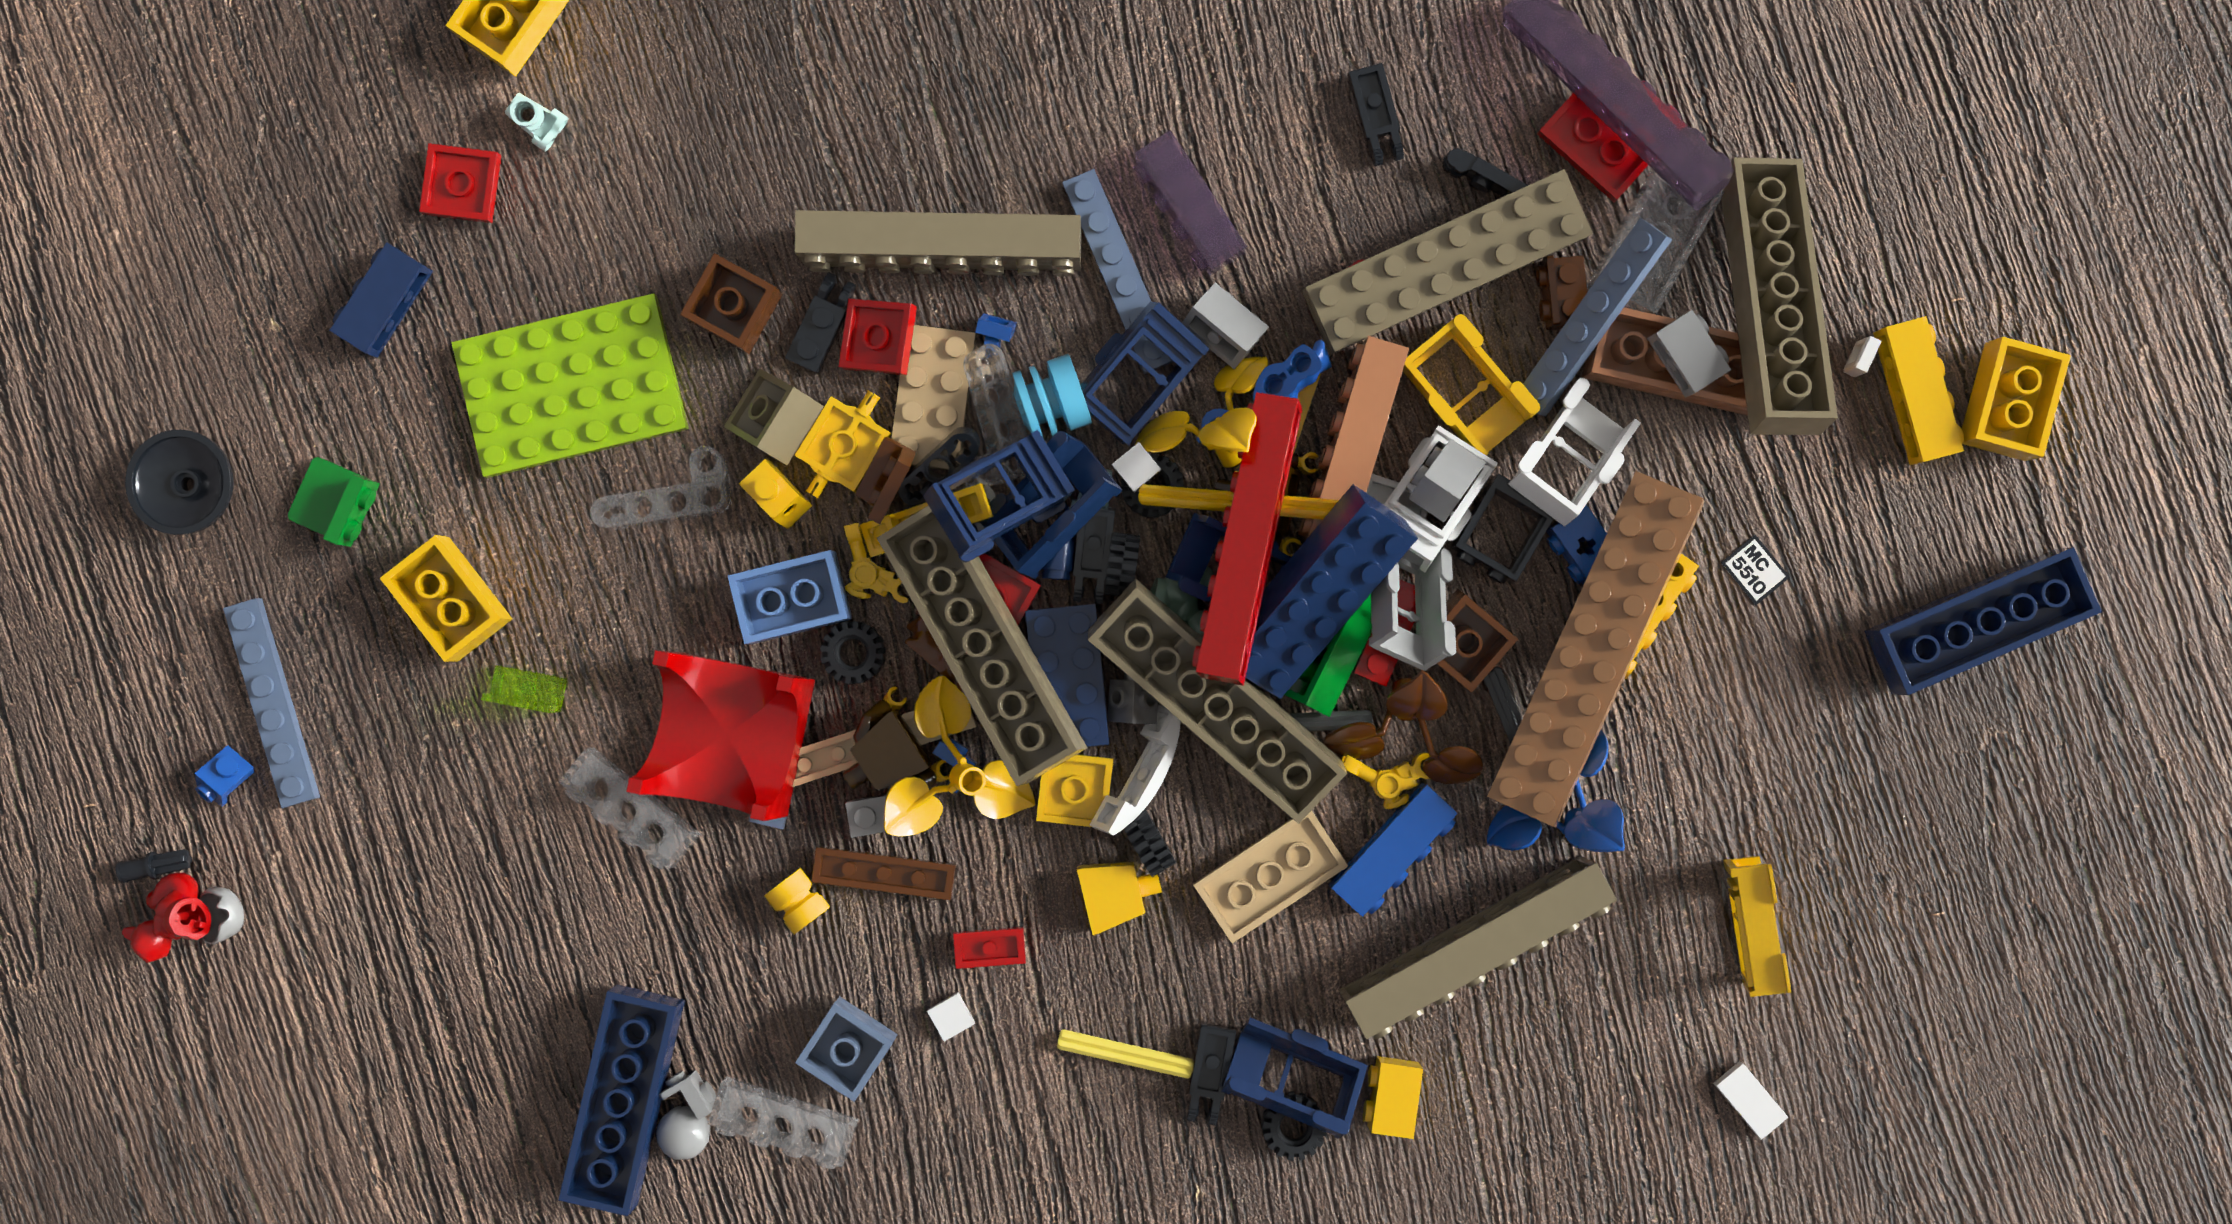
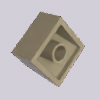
(773, 416)

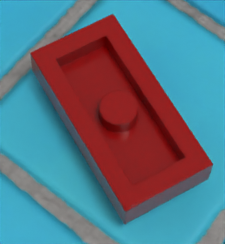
(989, 947)

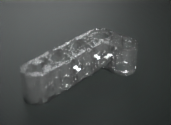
(990, 413)
(662, 497)

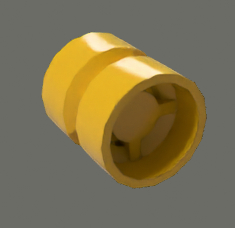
(797, 901)

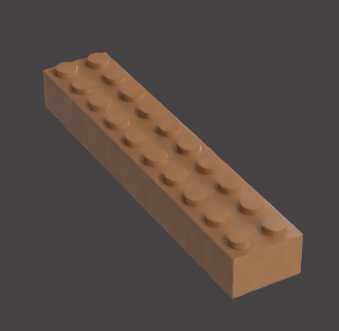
(1596, 648)

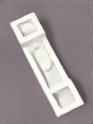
(1145, 778)

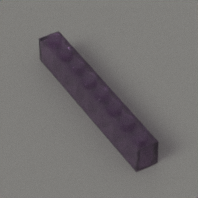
(1620, 98)

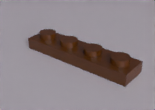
(883, 873)

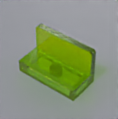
(526, 689)

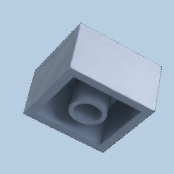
(846, 1048)

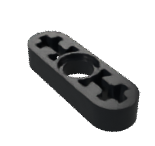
(950, 443)

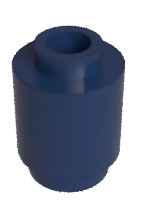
(1062, 563)

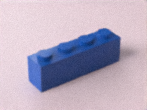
(1393, 849)

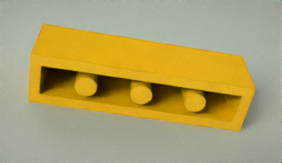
(1919, 390)

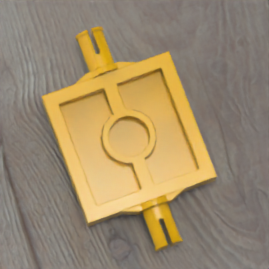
(842, 444)

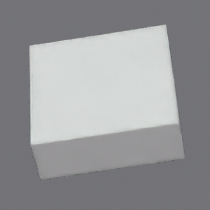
(1862, 356)
(1136, 467)
(951, 1016)

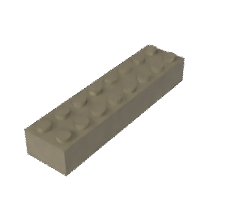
(938, 242)
(1447, 262)
(1777, 298)
(983, 649)
(1231, 718)
(1478, 946)

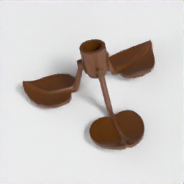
(1410, 700)

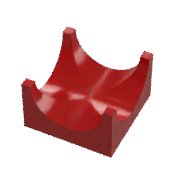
(726, 735)

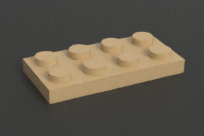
(933, 392)
(1269, 875)

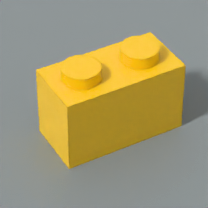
(1393, 1097)

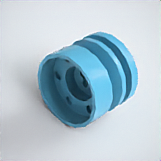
(1052, 397)

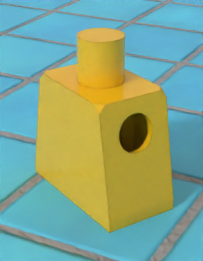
(775, 494)
(1114, 893)

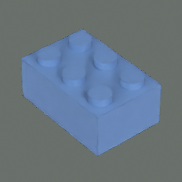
(790, 597)

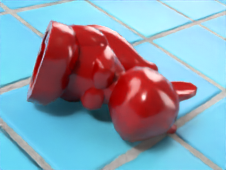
(176, 917)

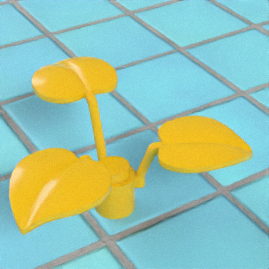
(1224, 435)
(910, 803)

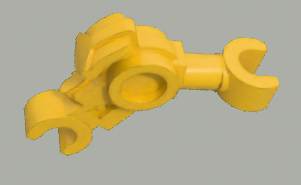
(865, 573)
(1389, 782)

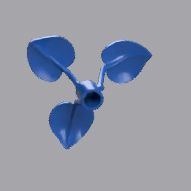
(1589, 828)

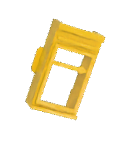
(1499, 420)
(1755, 926)

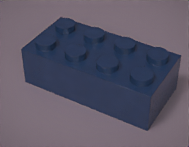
(1072, 665)

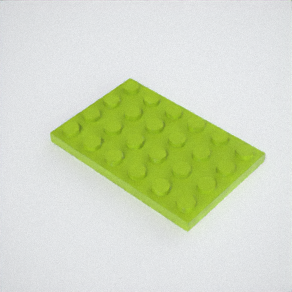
(569, 385)

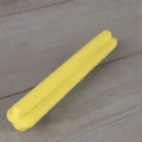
(1125, 1054)

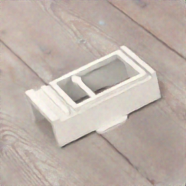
(1593, 428)
(1429, 536)

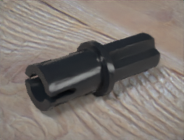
(153, 865)

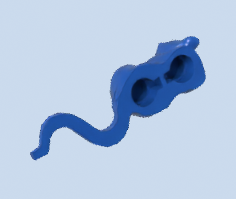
(1287, 377)

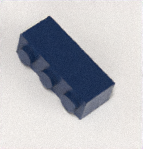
(380, 300)

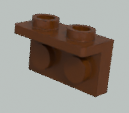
(1562, 288)
(885, 477)

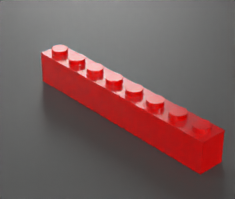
(1248, 541)

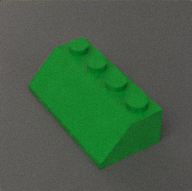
(1329, 672)

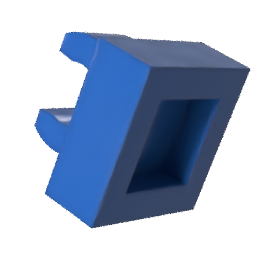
(995, 329)

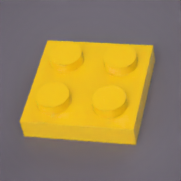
(1074, 790)

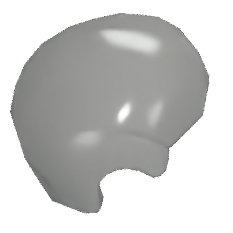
(225, 912)
(682, 1134)

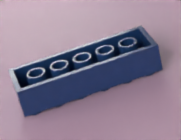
(1324, 587)
(1983, 621)
(621, 1100)

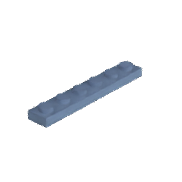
(1112, 258)
(1595, 313)
(271, 702)

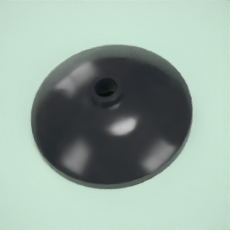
(159, 479)

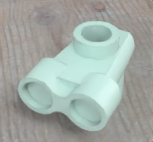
(543, 126)

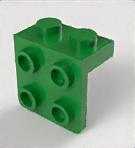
(333, 501)

